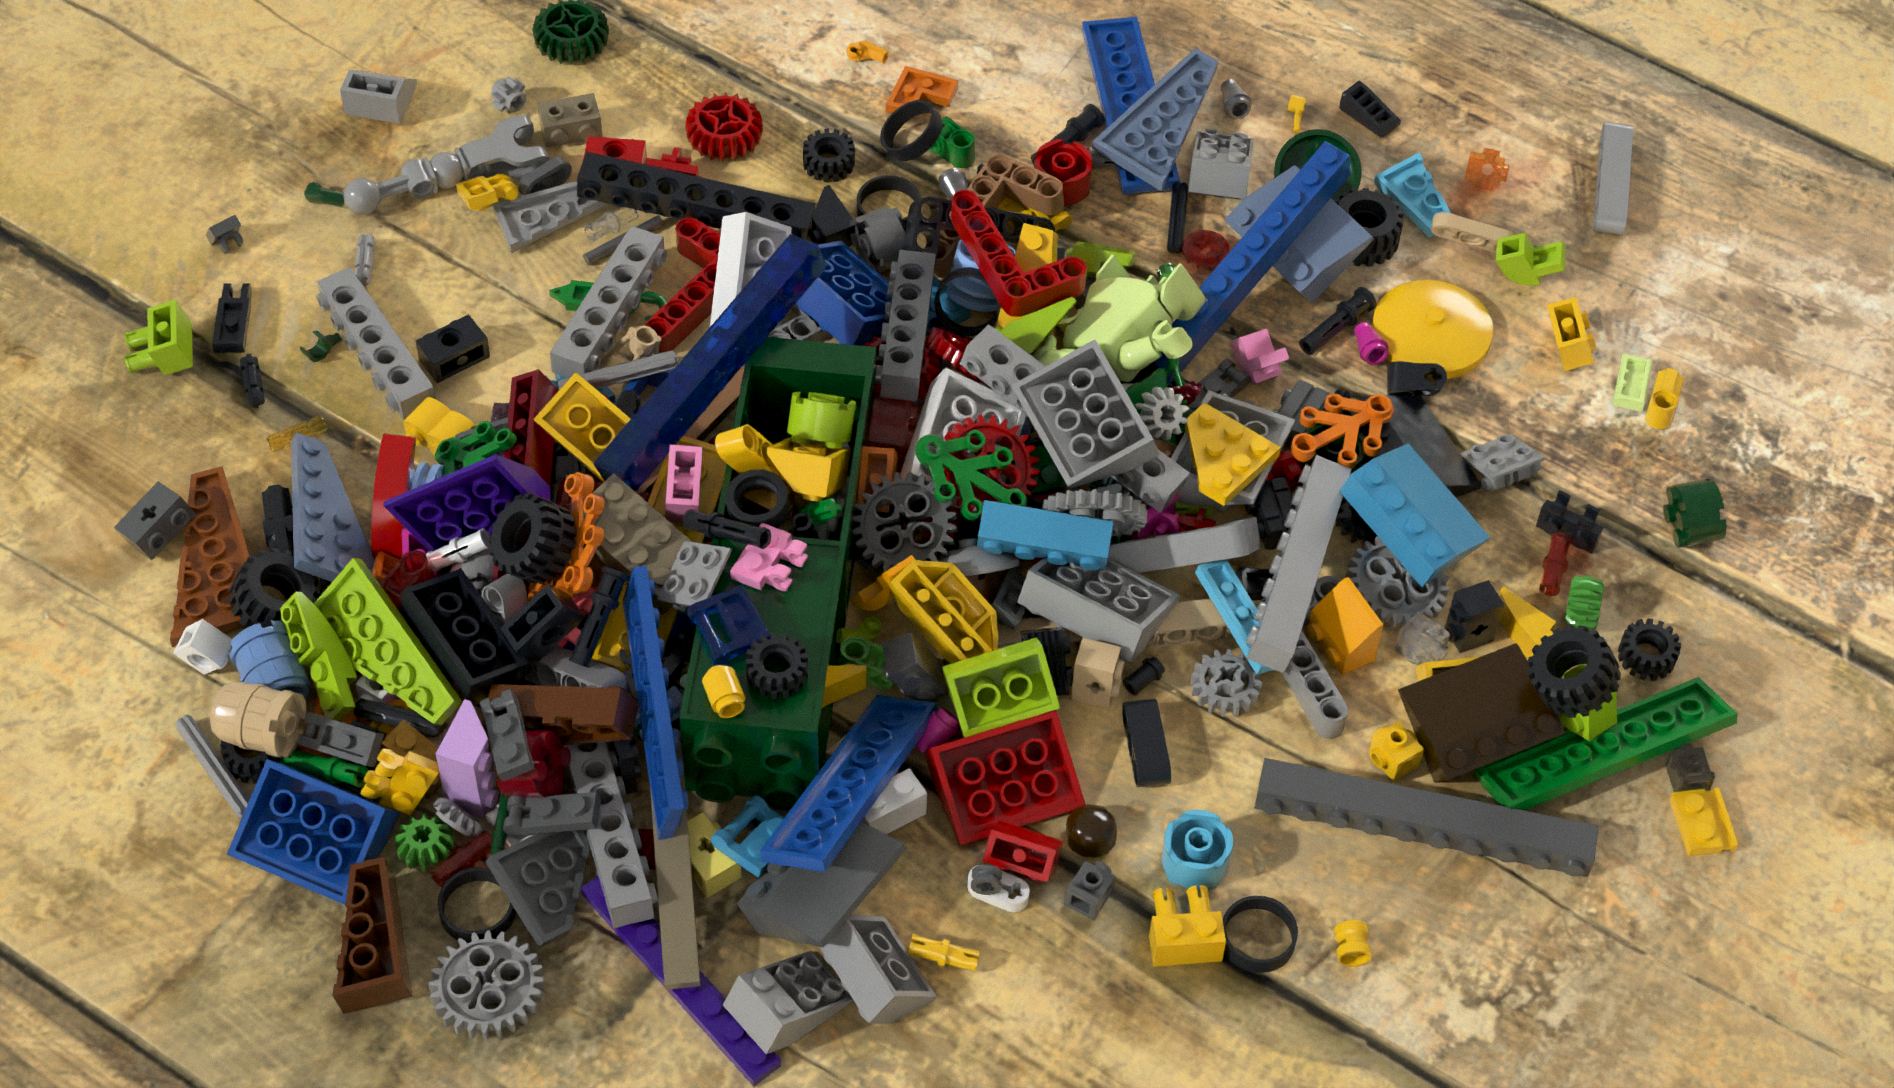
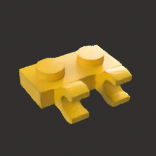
(408, 784)

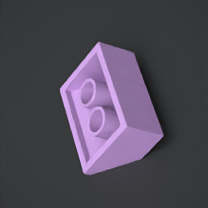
(467, 764)

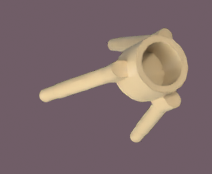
(642, 342)

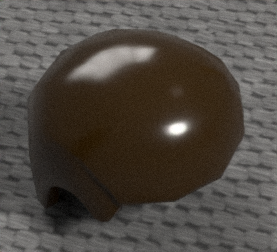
(1091, 830)

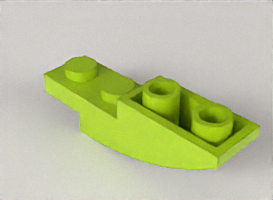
(323, 652)

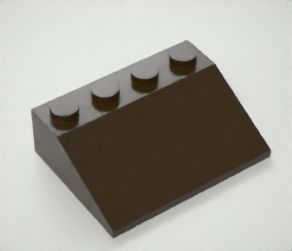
(1478, 713)

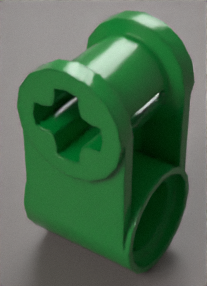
(955, 144)

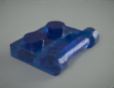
(738, 619)

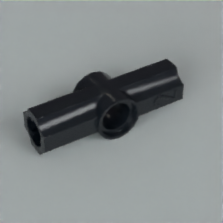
(278, 518)

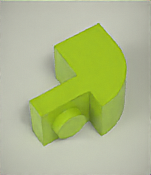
(1526, 263)

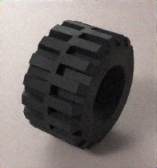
(1381, 219)
(532, 538)
(270, 570)
(1584, 690)

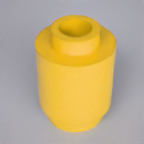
(724, 691)

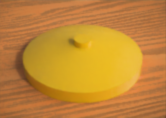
(1434, 325)

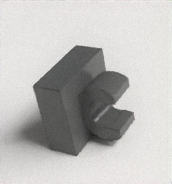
(225, 230)

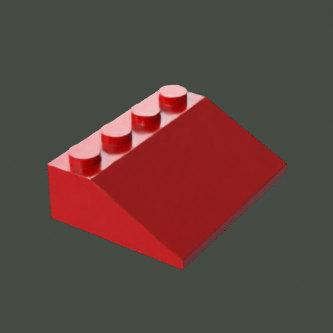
(1005, 776)

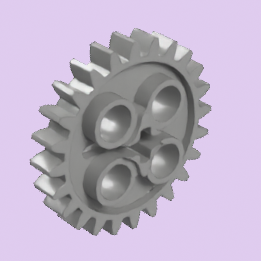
(1125, 512)
(1395, 584)
(459, 973)

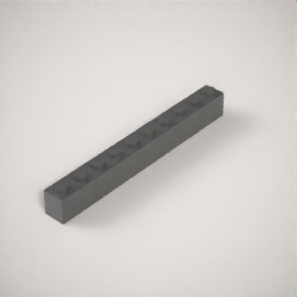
(1427, 817)

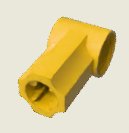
(1664, 399)

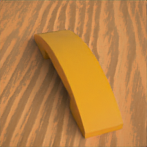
(880, 592)

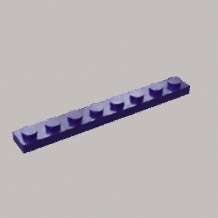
(700, 1002)

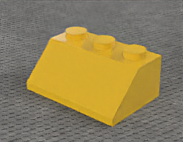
(811, 467)

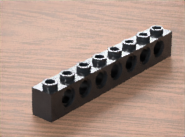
(684, 195)

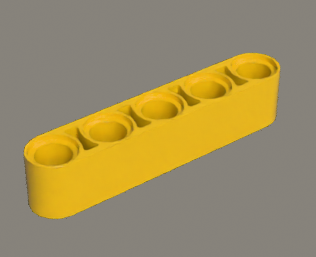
(747, 450)

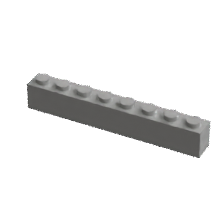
(1298, 565)

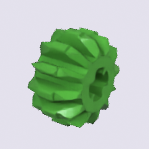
(1584, 602)
(424, 842)

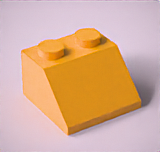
(1345, 628)

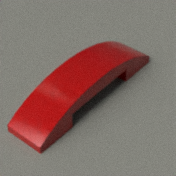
(391, 480)

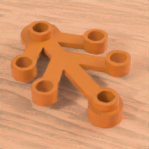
(1305, 445)
(577, 574)

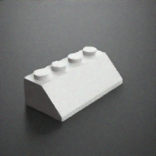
(743, 249)

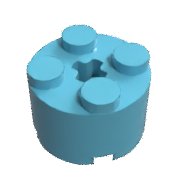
(1196, 849)

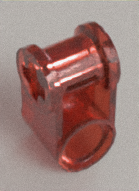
(404, 575)

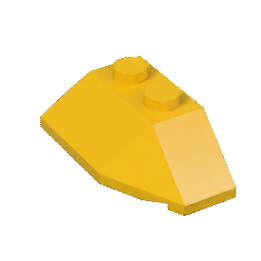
(946, 609)

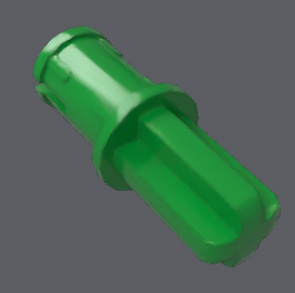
(820, 511)

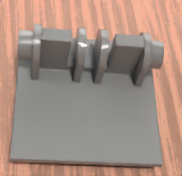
(1503, 461)
(694, 574)

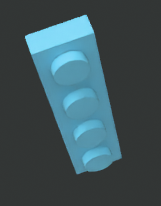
(1231, 602)

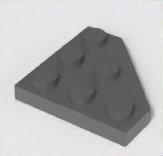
(543, 880)

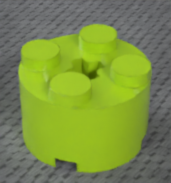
(821, 419)

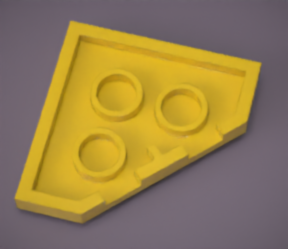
(1225, 453)

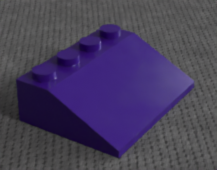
(464, 500)

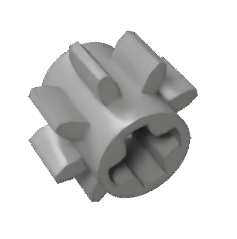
(508, 95)

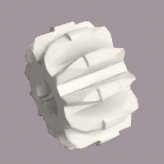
(1171, 412)

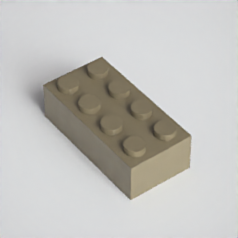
(636, 536)

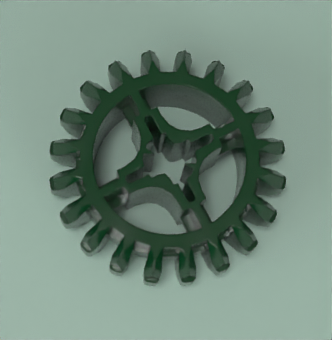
(570, 31)

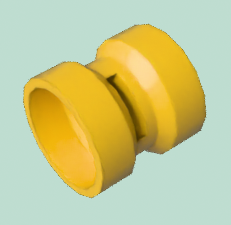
(1352, 941)

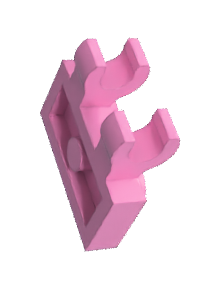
(761, 566)

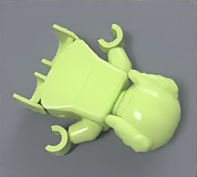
(1129, 319)

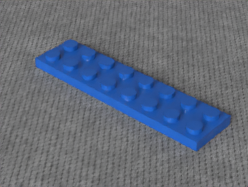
(1121, 79)
(654, 706)
(848, 784)

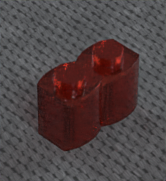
(891, 424)

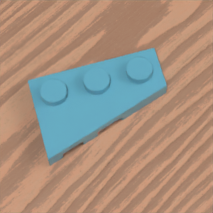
(1413, 191)

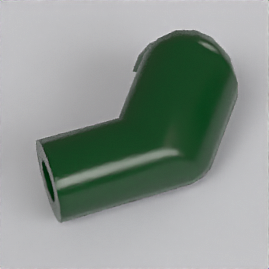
(316, 194)

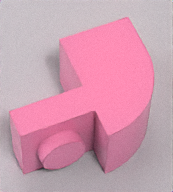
(1257, 356)

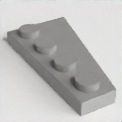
(541, 214)

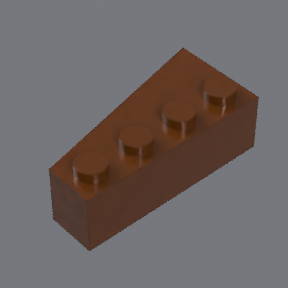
(575, 713)
(373, 944)

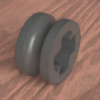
(986, 879)

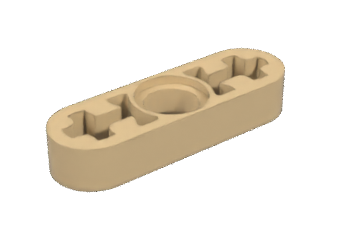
(1467, 231)

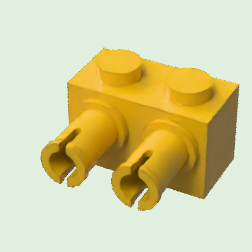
(1189, 936)

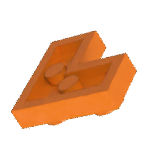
(921, 85)

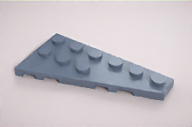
(323, 518)

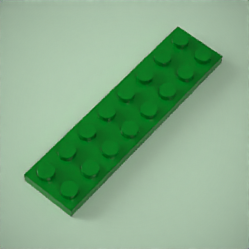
(1639, 735)

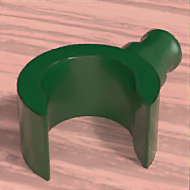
(322, 346)

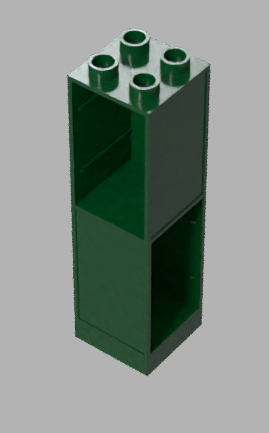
(781, 742)

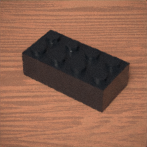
(462, 635)

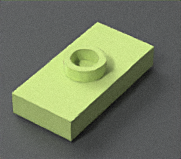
(1632, 382)

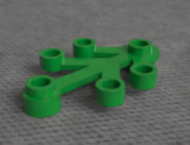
(453, 451)
(965, 471)

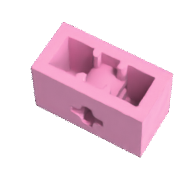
(683, 481)

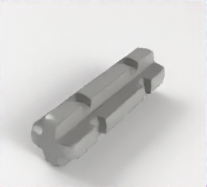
(364, 258)

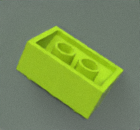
(1001, 687)

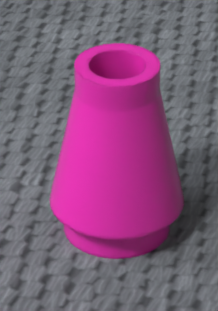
(1371, 345)
(940, 729)

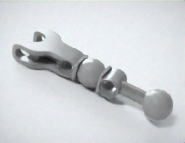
(486, 156)

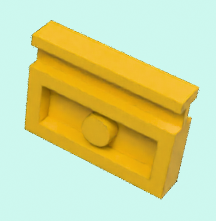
(1703, 821)

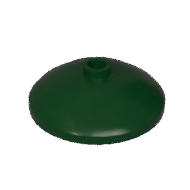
(1304, 145)

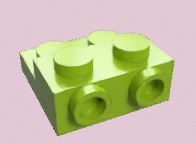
(1097, 255)

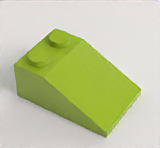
(1034, 328)

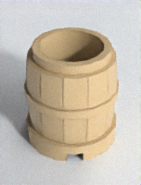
(258, 717)

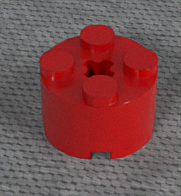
(1070, 165)

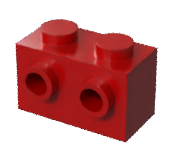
(1023, 851)

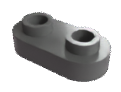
(548, 175)

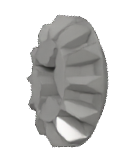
(457, 817)

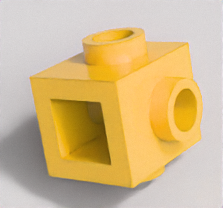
(1395, 750)

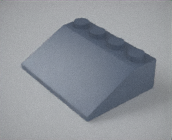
(1319, 251)

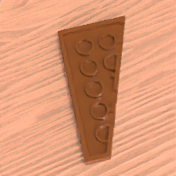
(210, 556)

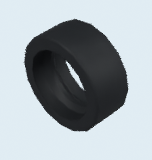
(753, 480)

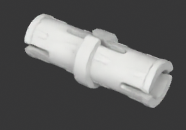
(442, 557)

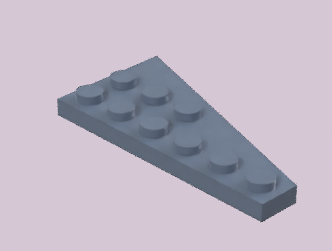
(1156, 125)

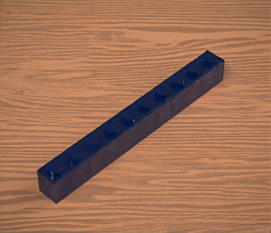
(712, 362)

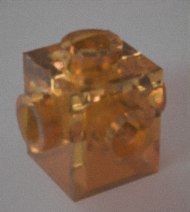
(1478, 160)

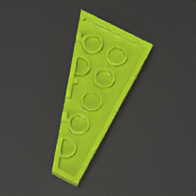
(384, 644)

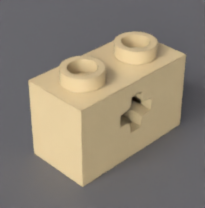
(1097, 673)

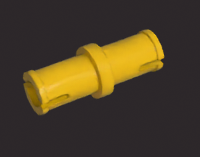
(943, 952)

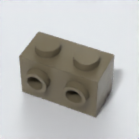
(567, 121)

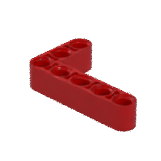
(1015, 290)
(695, 300)

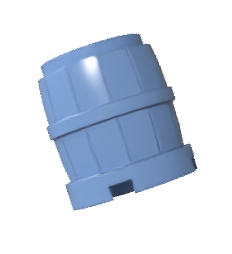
(267, 659)

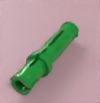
(333, 769)

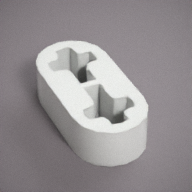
(1002, 899)

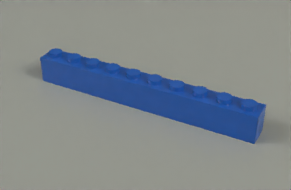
(1262, 247)

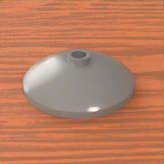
(975, 561)

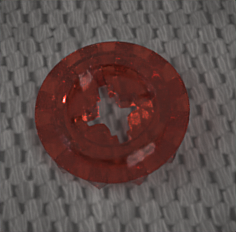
(1197, 241)

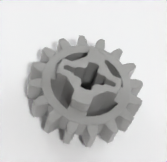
(1225, 683)

